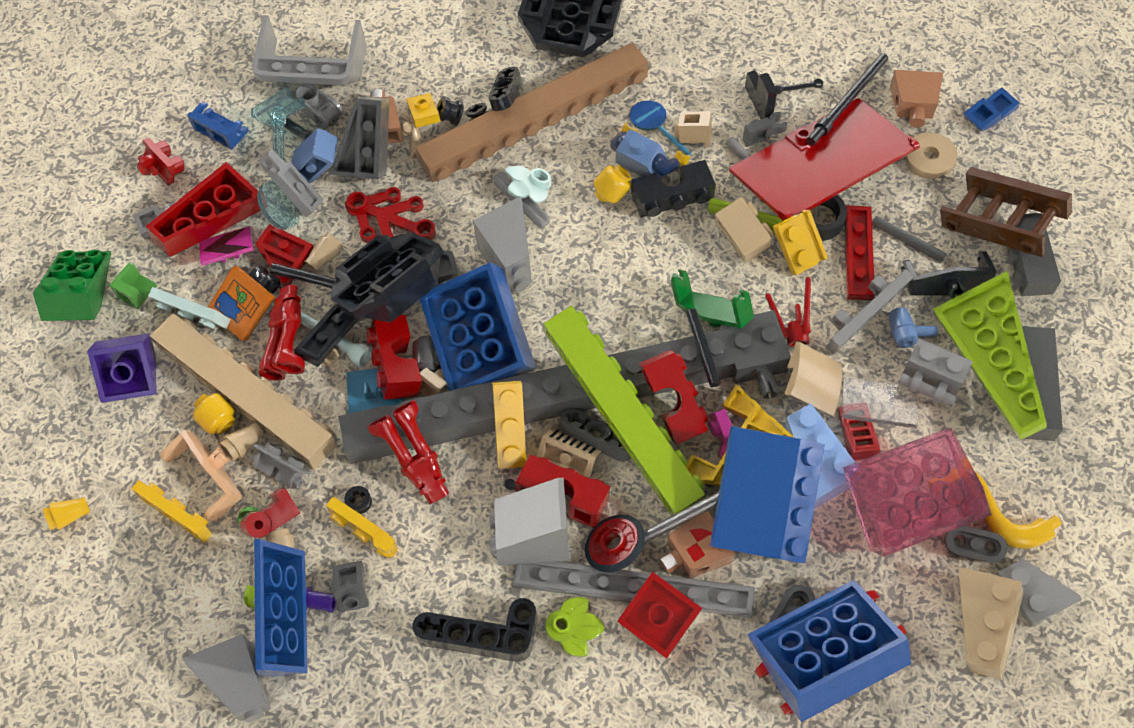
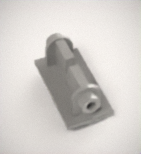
(289, 468)

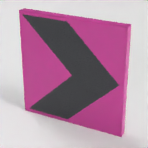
(226, 246)

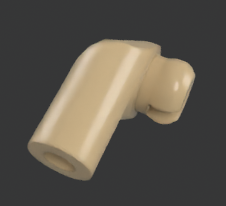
(410, 129)

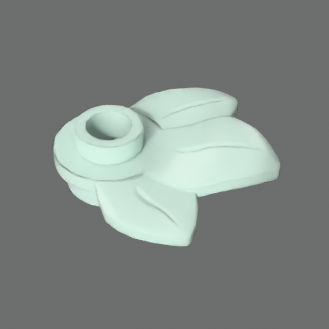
(528, 183)

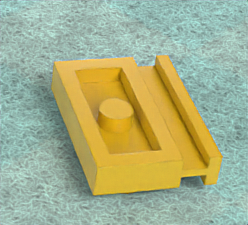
(800, 242)

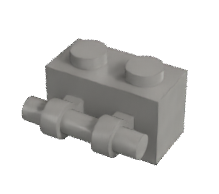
(935, 372)

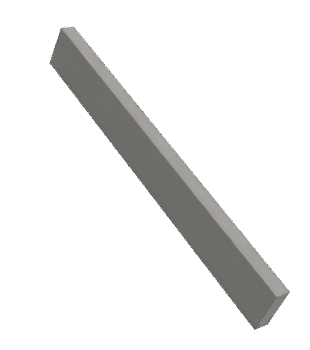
(624, 585)

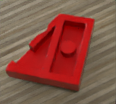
(283, 249)

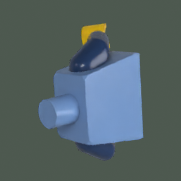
(643, 154)

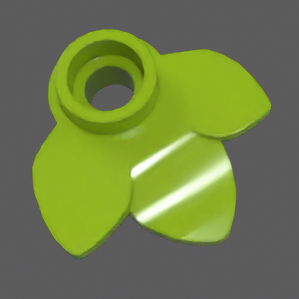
(578, 626)

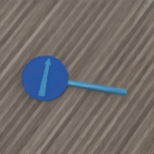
(650, 116)

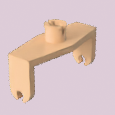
(213, 464)

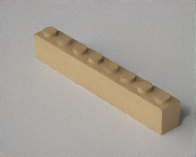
(244, 391)

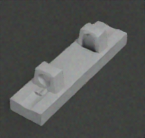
(884, 293)

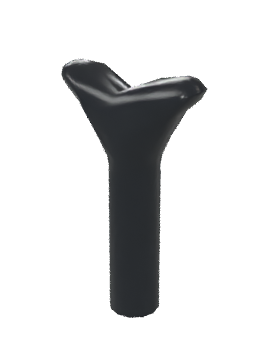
(297, 129)

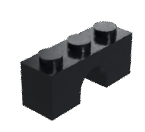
(654, 197)

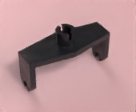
(951, 280)

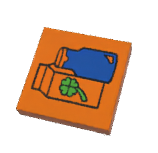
(241, 301)

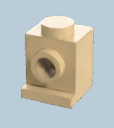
(694, 127)

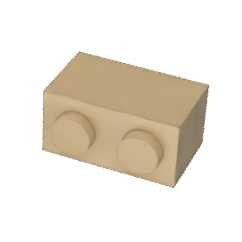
(743, 229)

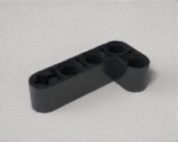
(477, 629)

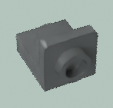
(349, 586)

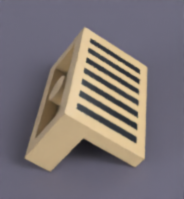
(568, 452)

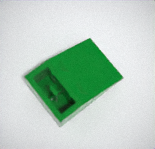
(73, 286)

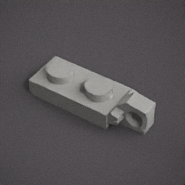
(291, 183)

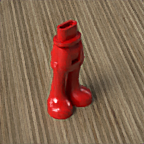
(283, 325)
(421, 468)

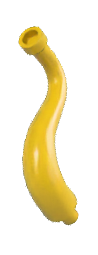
(1017, 535)

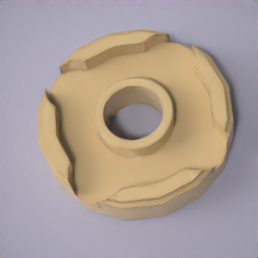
(932, 168)

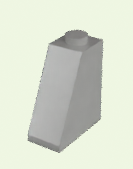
(232, 676)

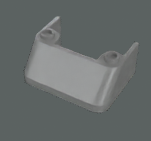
(307, 69)

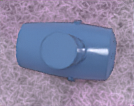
(904, 329)

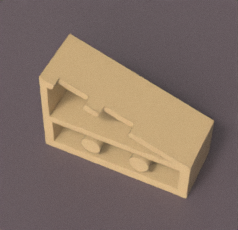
(989, 619)

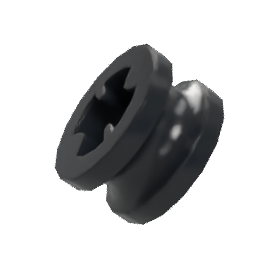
(476, 110)
(366, 502)

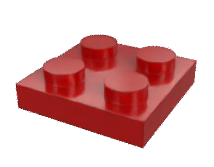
(659, 615)

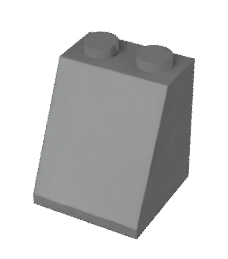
(503, 242)
(530, 525)

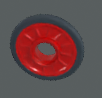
(620, 557)

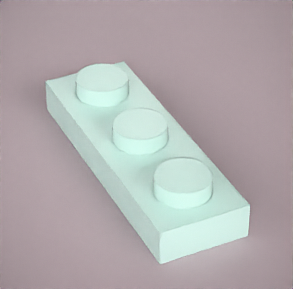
(188, 309)

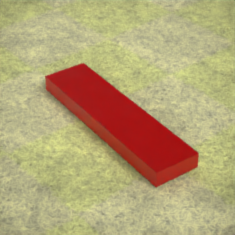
(859, 252)

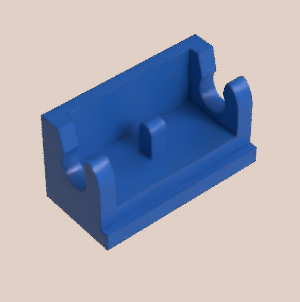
(217, 126)

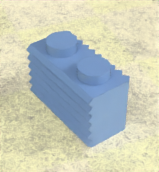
(315, 154)

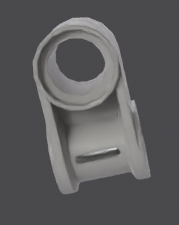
(318, 105)

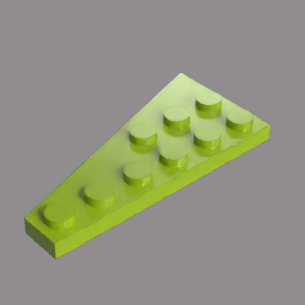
(990, 334)

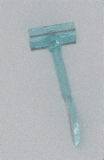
(271, 199)

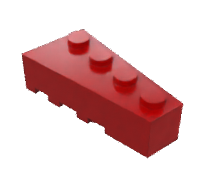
(205, 211)

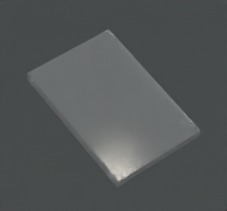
(879, 403)

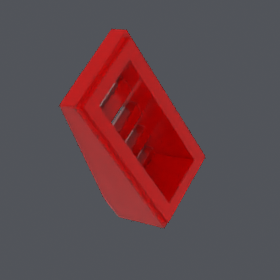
(861, 451)

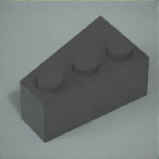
(365, 140)

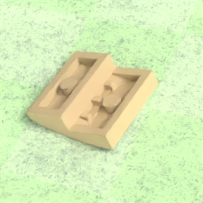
(814, 379)

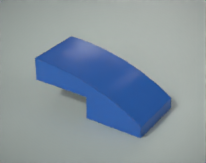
(991, 110)

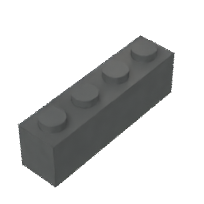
(1043, 358)

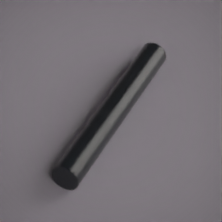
(302, 275)
(703, 348)

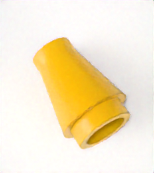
(65, 512)

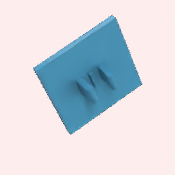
(364, 393)

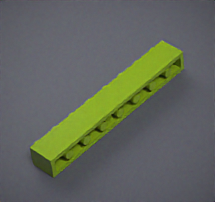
(623, 411)

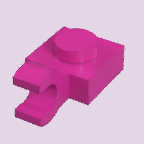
(720, 427)

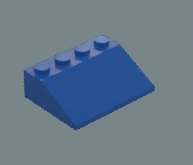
(477, 329)
(767, 495)
(280, 610)
(830, 649)

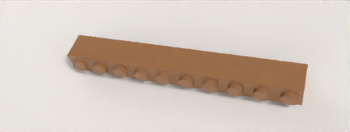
(532, 112)

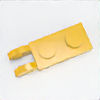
(363, 528)

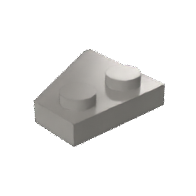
(1042, 593)

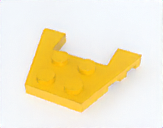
(756, 419)

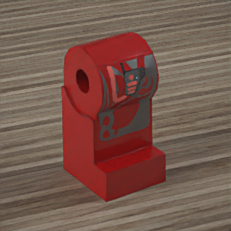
(271, 516)

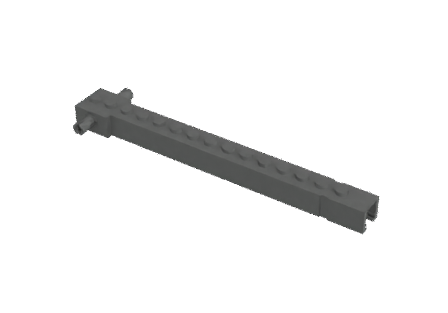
(743, 354)

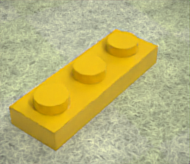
(509, 424)
(173, 510)

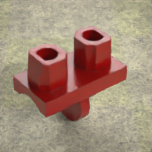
(156, 161)

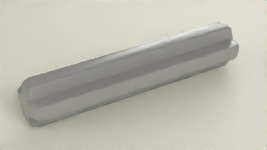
(530, 208)

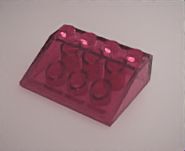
(915, 492)

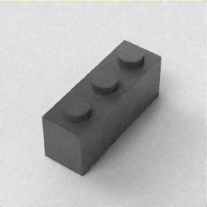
(1033, 273)

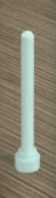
(358, 353)

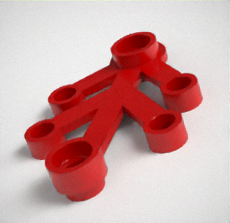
(387, 214)

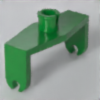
(712, 308)

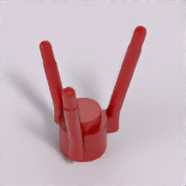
(797, 330)

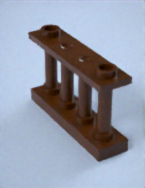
(1012, 191)

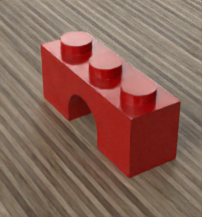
(395, 375)
(686, 418)
(586, 494)

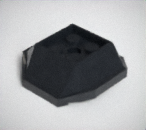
(569, 25)
(386, 276)

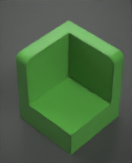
(132, 286)

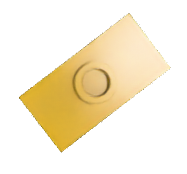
(423, 110)

